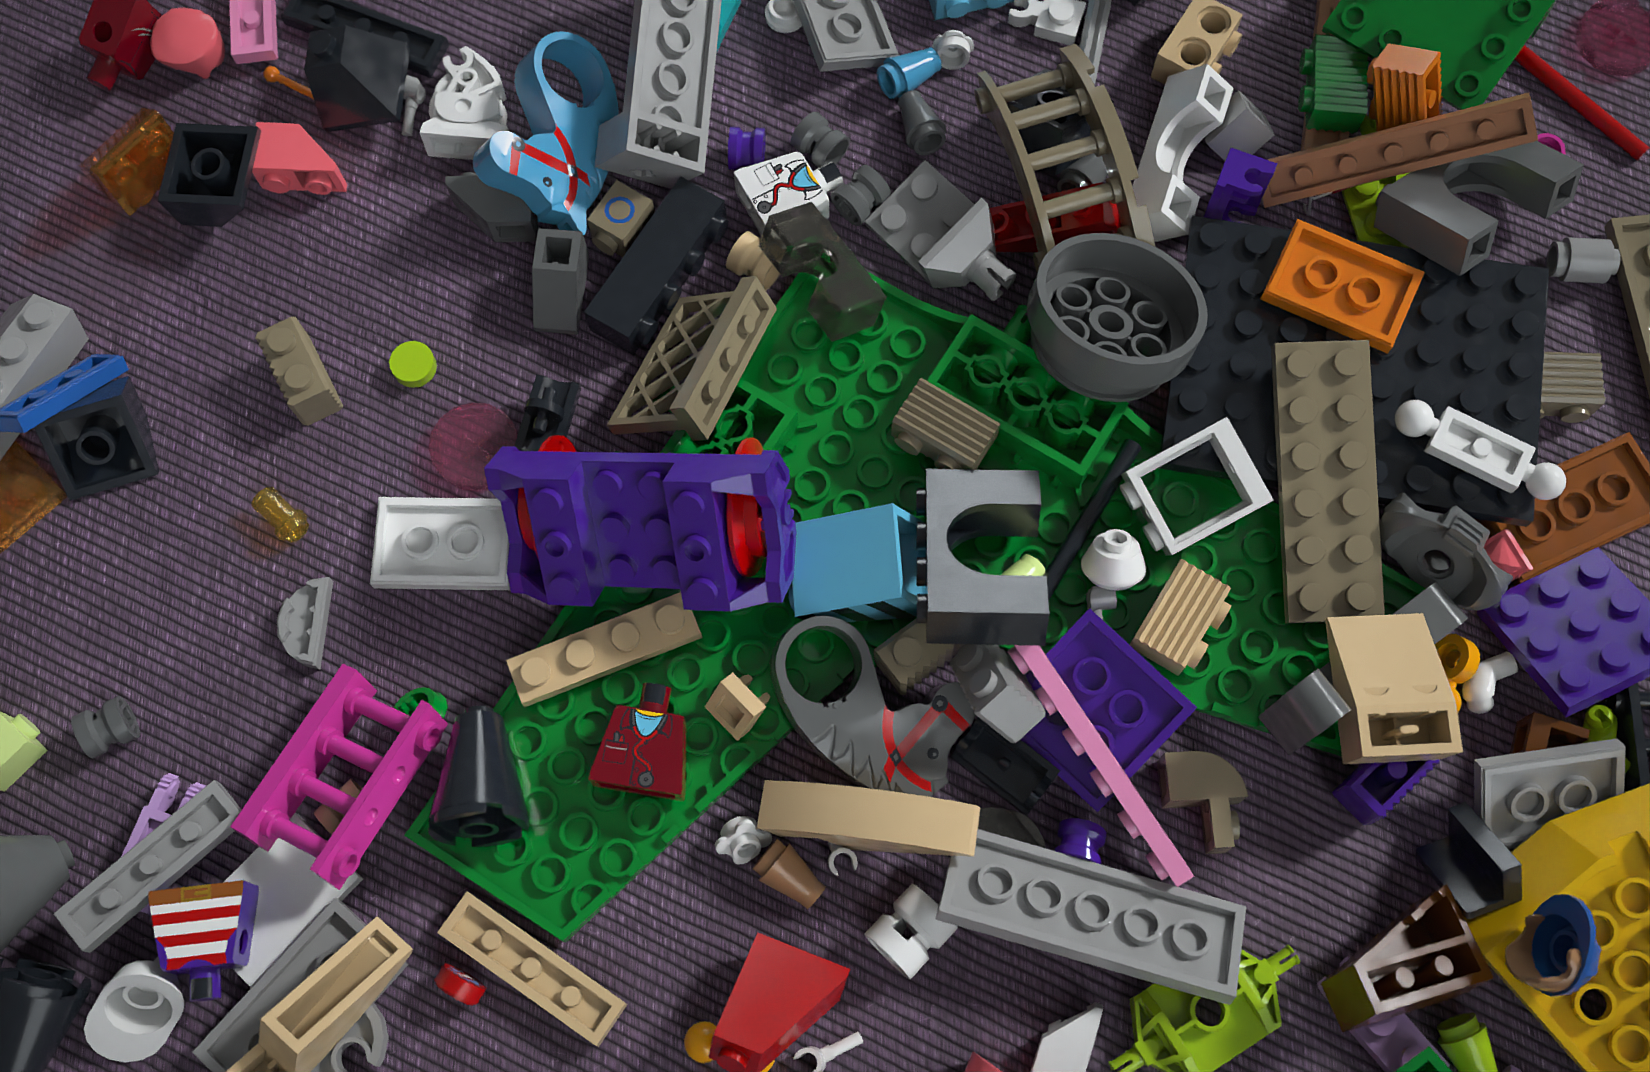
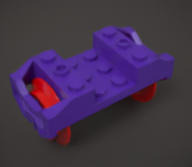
(646, 523)

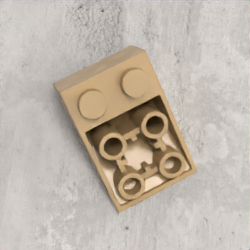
(1395, 690)

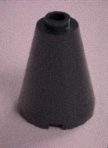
(478, 784)
(36, 1012)

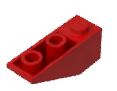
(1016, 234)

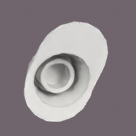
(134, 1012)

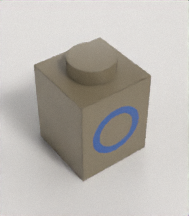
(619, 219)

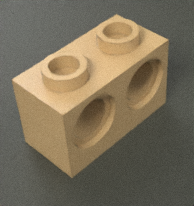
(1193, 44)

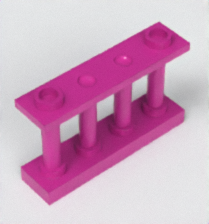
(307, 755)

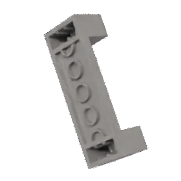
(665, 94)

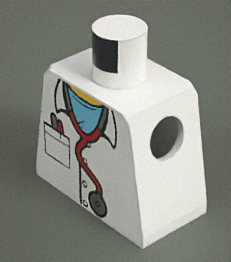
(784, 185)

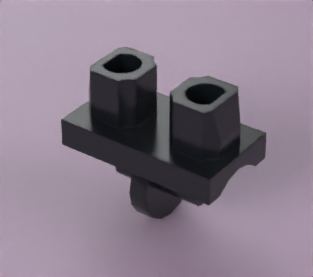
(547, 412)

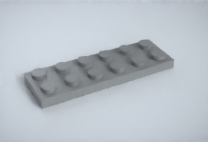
(1096, 915)

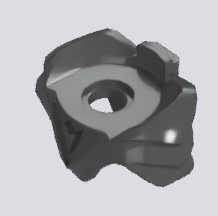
(1415, 541)

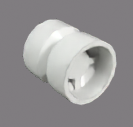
(918, 914)

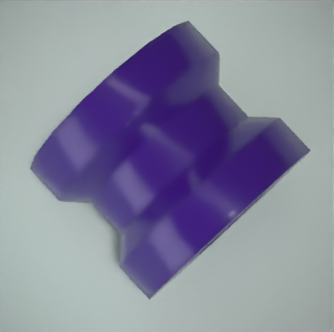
(745, 147)
(1081, 839)

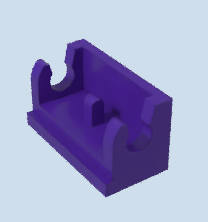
(1240, 185)

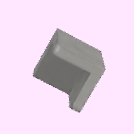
(1242, 128)

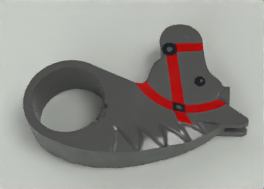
(860, 735)

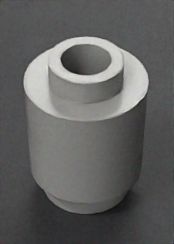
(1583, 260)

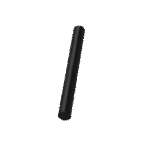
(1090, 514)

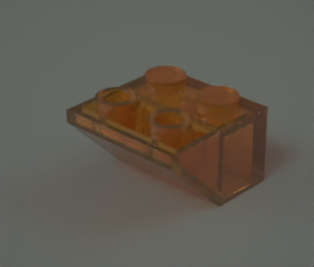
(131, 161)

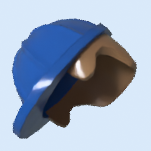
(1556, 947)

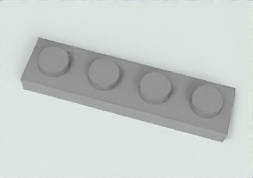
(149, 867)

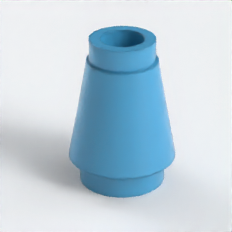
(907, 71)

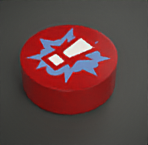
(459, 985)

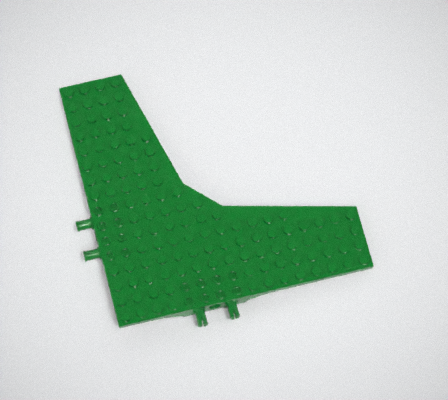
(832, 424)

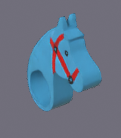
(557, 164)

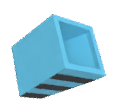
(857, 566)

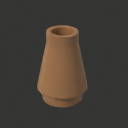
(788, 873)

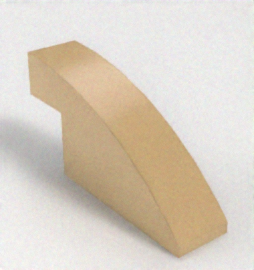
(869, 818)
(327, 1003)

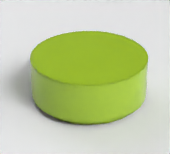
(413, 364)

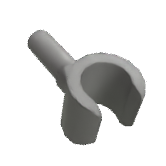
(414, 95)
(1101, 599)

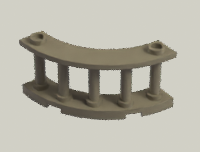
(1105, 140)

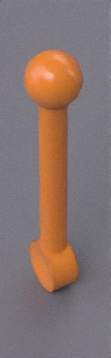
(273, 75)

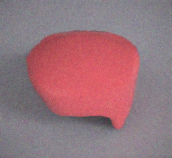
(187, 41)

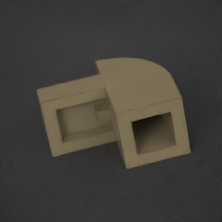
(1206, 783)

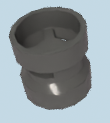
(819, 140)
(860, 195)
(109, 725)

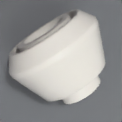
(1114, 561)

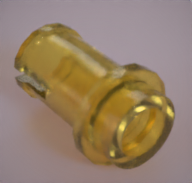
(287, 521)

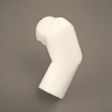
(1481, 687)

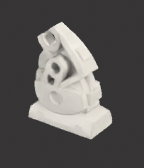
(464, 108)

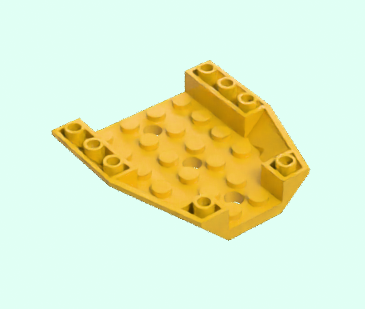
(1604, 862)

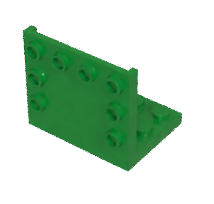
(1473, 36)

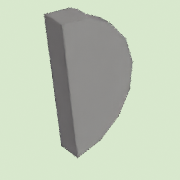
(304, 622)

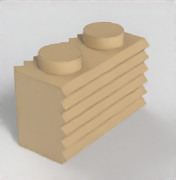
(1181, 617)

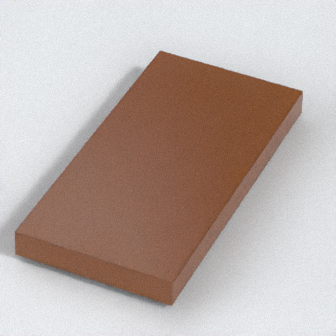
(1601, 503)

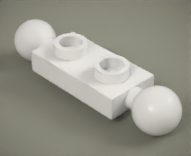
(1480, 450)

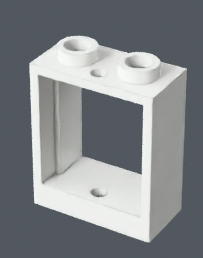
(1238, 467)

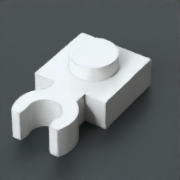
(1052, 18)

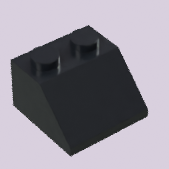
(208, 172)
(100, 441)

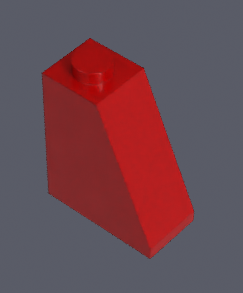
(774, 1004)

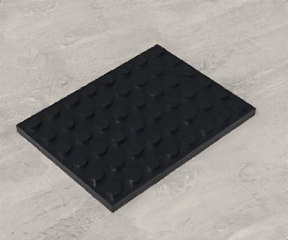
(1461, 346)

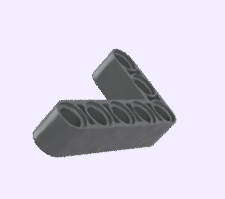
(1316, 704)

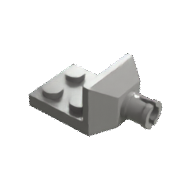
(941, 233)

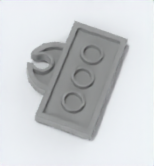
(320, 940)

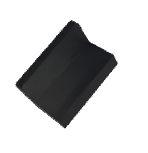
(1473, 864)

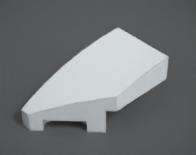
(1068, 1042)

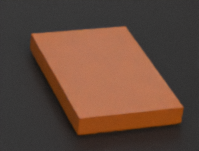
(1342, 286)

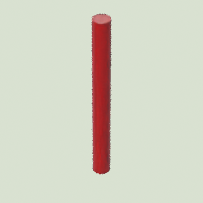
(1581, 103)

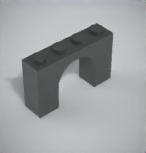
(1455, 234)

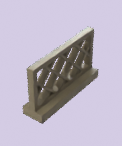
(709, 373)

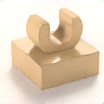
(736, 705)

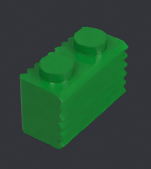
(1334, 85)

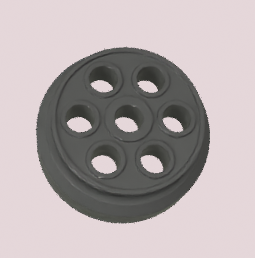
(1114, 316)

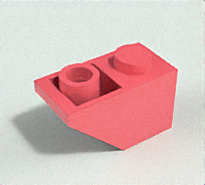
(294, 161)

